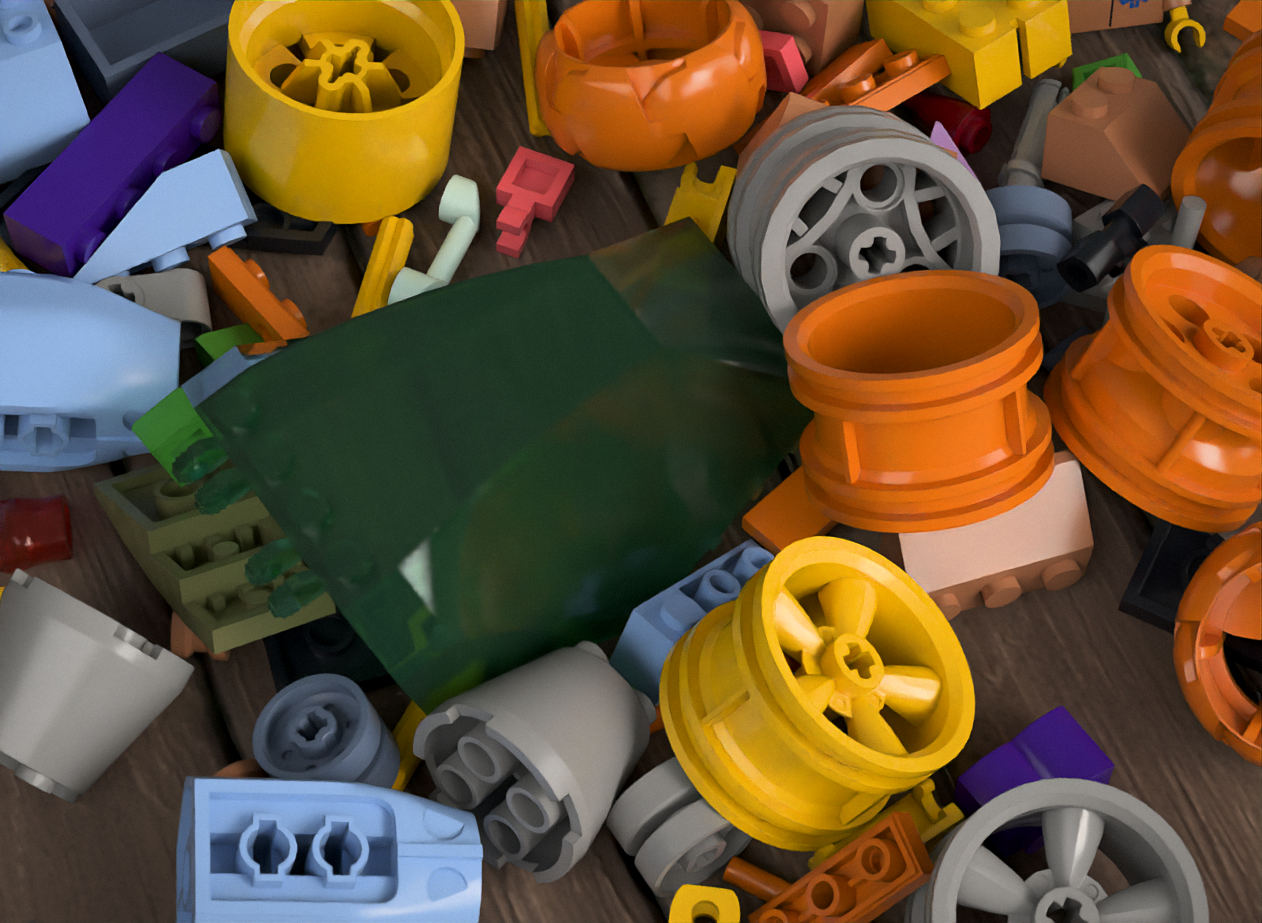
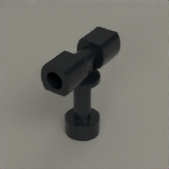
(1116, 244)

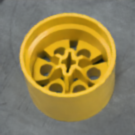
(380, 93)

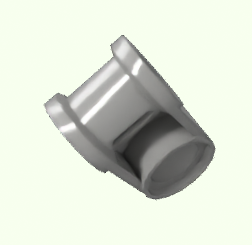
(173, 293)

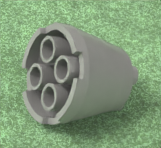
(74, 687)
(538, 756)

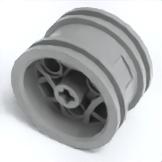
(850, 229)

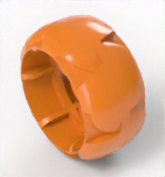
(650, 80)
(1219, 600)

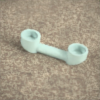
(458, 207)

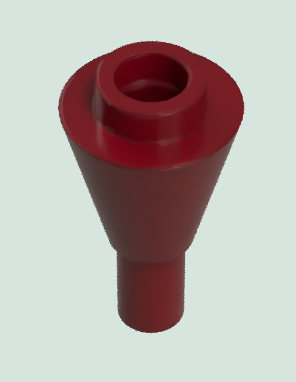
(964, 122)

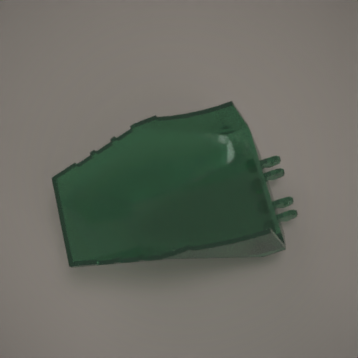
(504, 452)

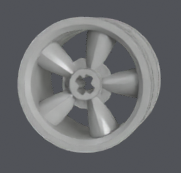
(1075, 822)

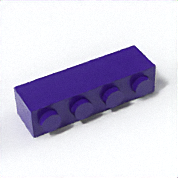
(112, 164)

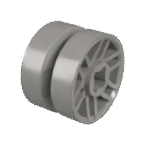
(673, 830)

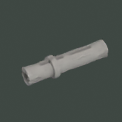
(1028, 151)

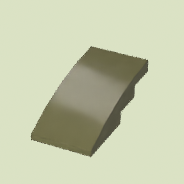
(200, 557)

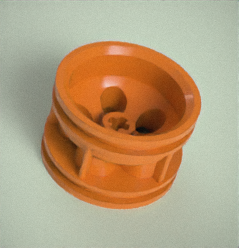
(1170, 390)

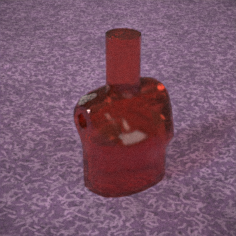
(34, 532)

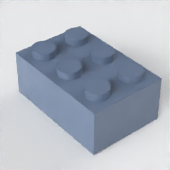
(120, 36)

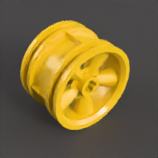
(866, 651)

